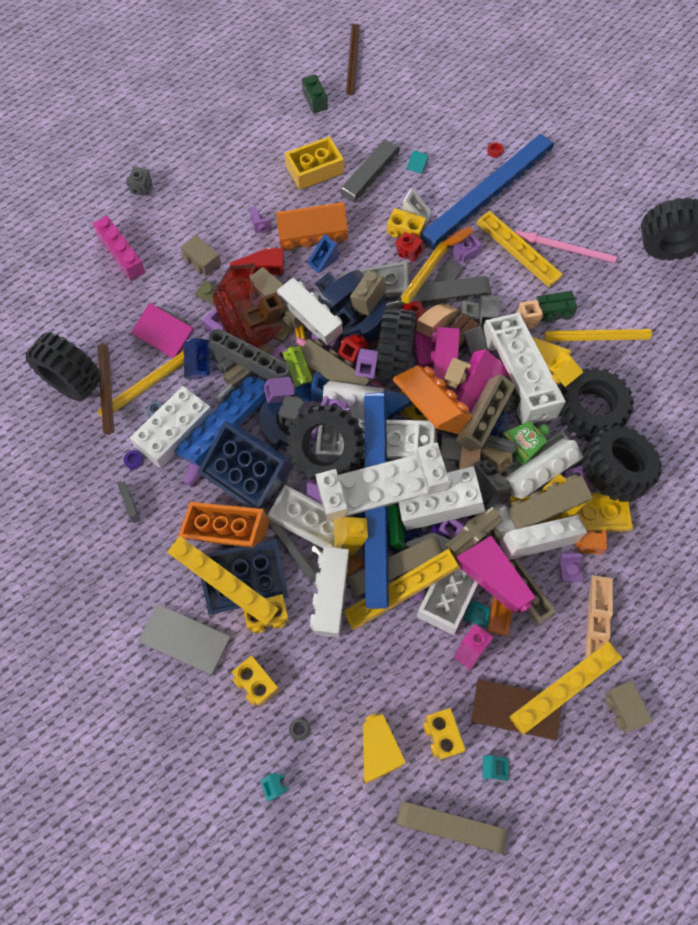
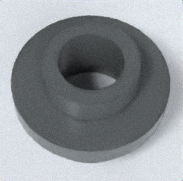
(299, 722)

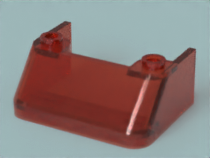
(232, 298)

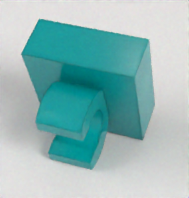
(272, 786)

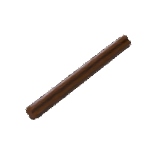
(352, 61)
(105, 389)

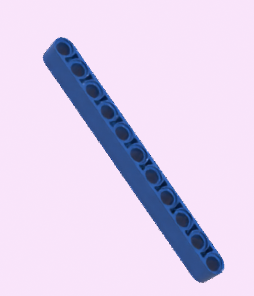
(486, 190)
(377, 519)

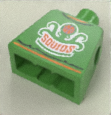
(529, 441)

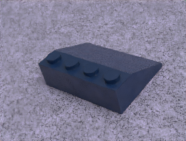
(244, 466)
(255, 566)

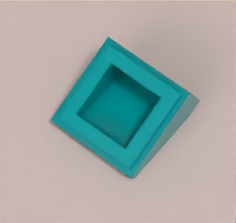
(417, 162)
(477, 614)
(495, 768)

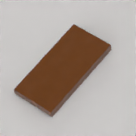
(497, 702)

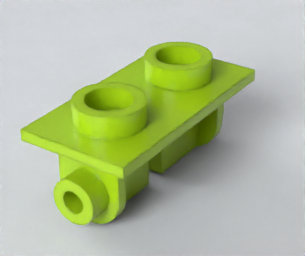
(297, 366)

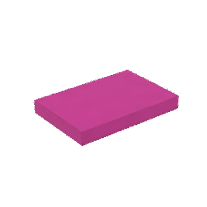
(162, 330)

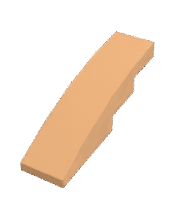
(599, 613)

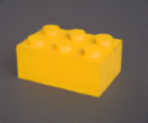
(314, 163)

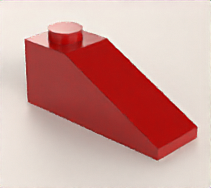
(269, 258)

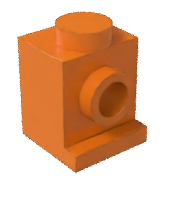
(592, 543)

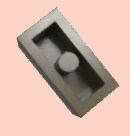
(200, 255)
(368, 292)
(627, 707)

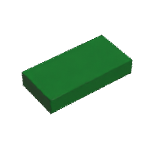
(396, 528)

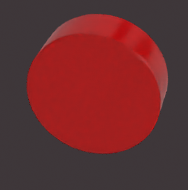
(495, 149)

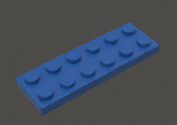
(232, 410)

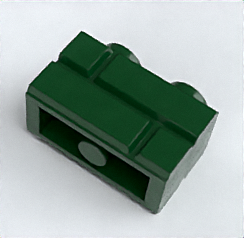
(314, 93)
(557, 306)

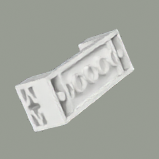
(526, 367)
(402, 439)
(382, 483)

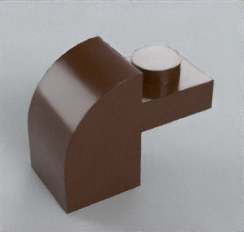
(267, 311)

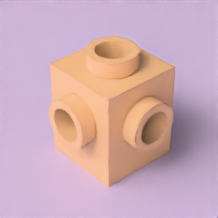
(530, 313)

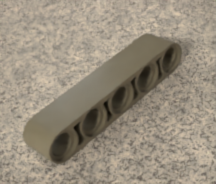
(401, 562)
(452, 827)

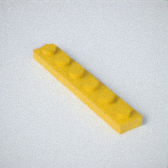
(519, 249)
(223, 581)
(405, 587)
(565, 688)

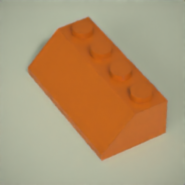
(309, 224)
(434, 399)
(224, 524)

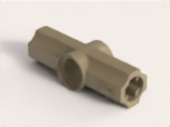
(239, 373)
(474, 532)

